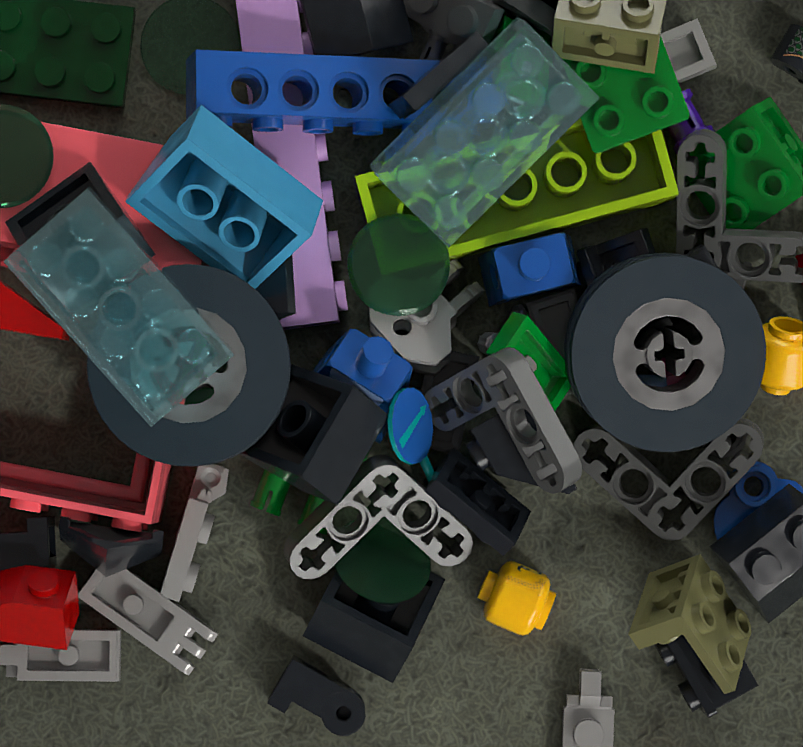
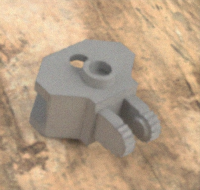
(429, 331)

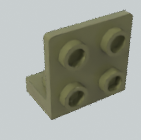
(609, 32)
(694, 603)

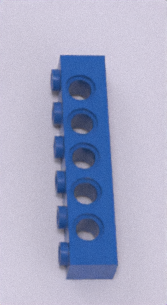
(213, 71)

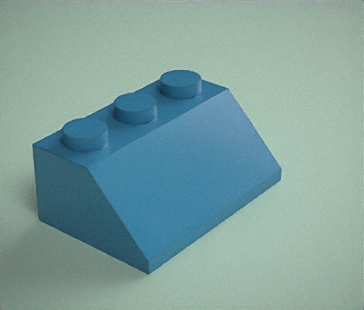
(225, 199)

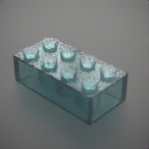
(483, 131)
(119, 306)

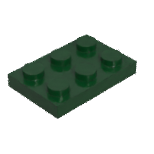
(66, 50)

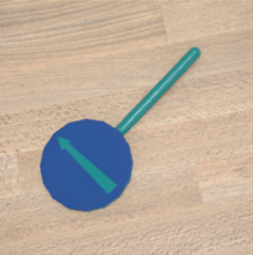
(411, 428)

